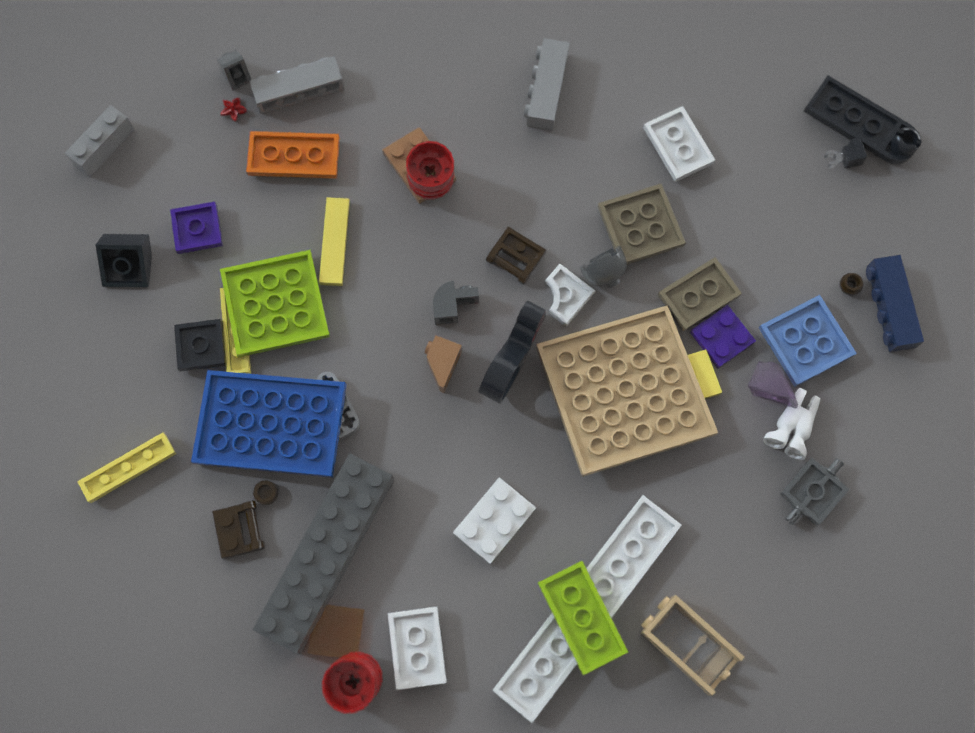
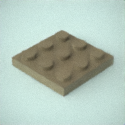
(642, 223)

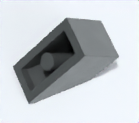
(234, 69)

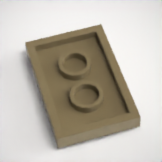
(699, 294)

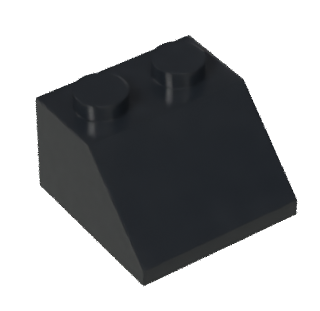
(124, 260)

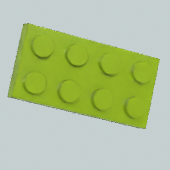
(582, 618)

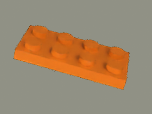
(293, 154)

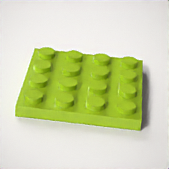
(274, 303)

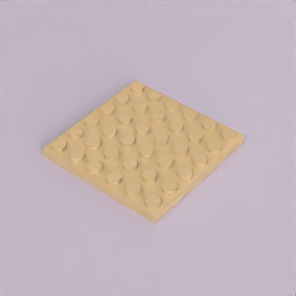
(625, 390)

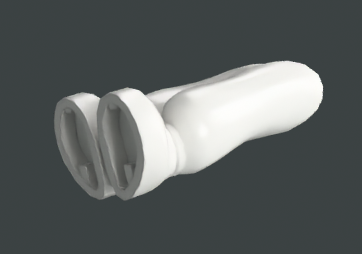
(797, 421)

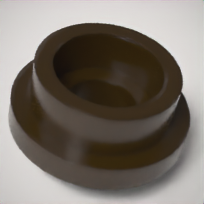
(853, 278)

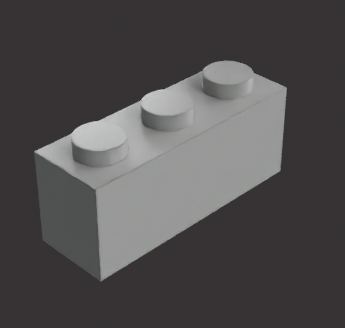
(100, 141)

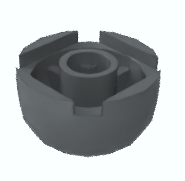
(606, 268)

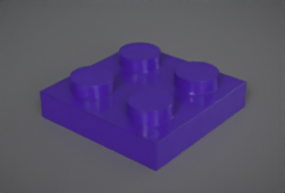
(196, 227)
(722, 336)

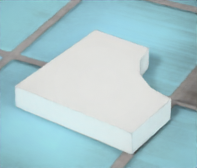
(569, 294)

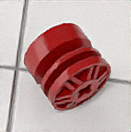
(430, 158)
(348, 695)

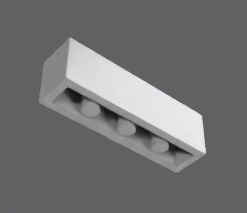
(297, 84)
(547, 85)

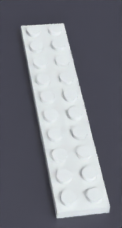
(615, 573)

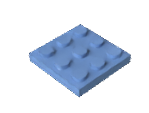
(807, 340)

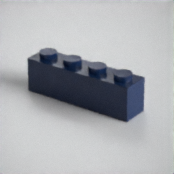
(894, 303)

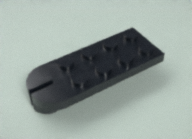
(860, 117)

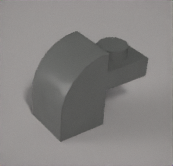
(447, 299)

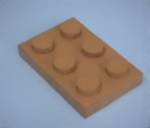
(397, 154)

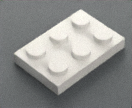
(679, 144)
(494, 520)
(417, 648)

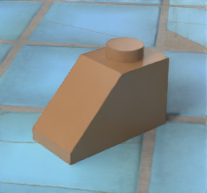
(442, 360)

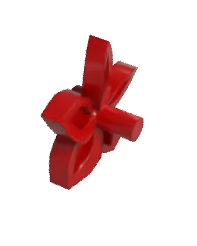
(233, 108)

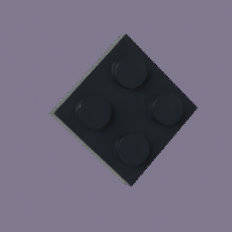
(199, 345)

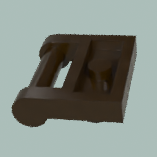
(520, 249)
(230, 530)

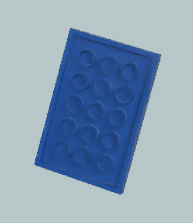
(269, 423)

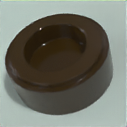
(265, 492)

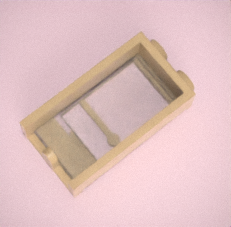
(690, 643)

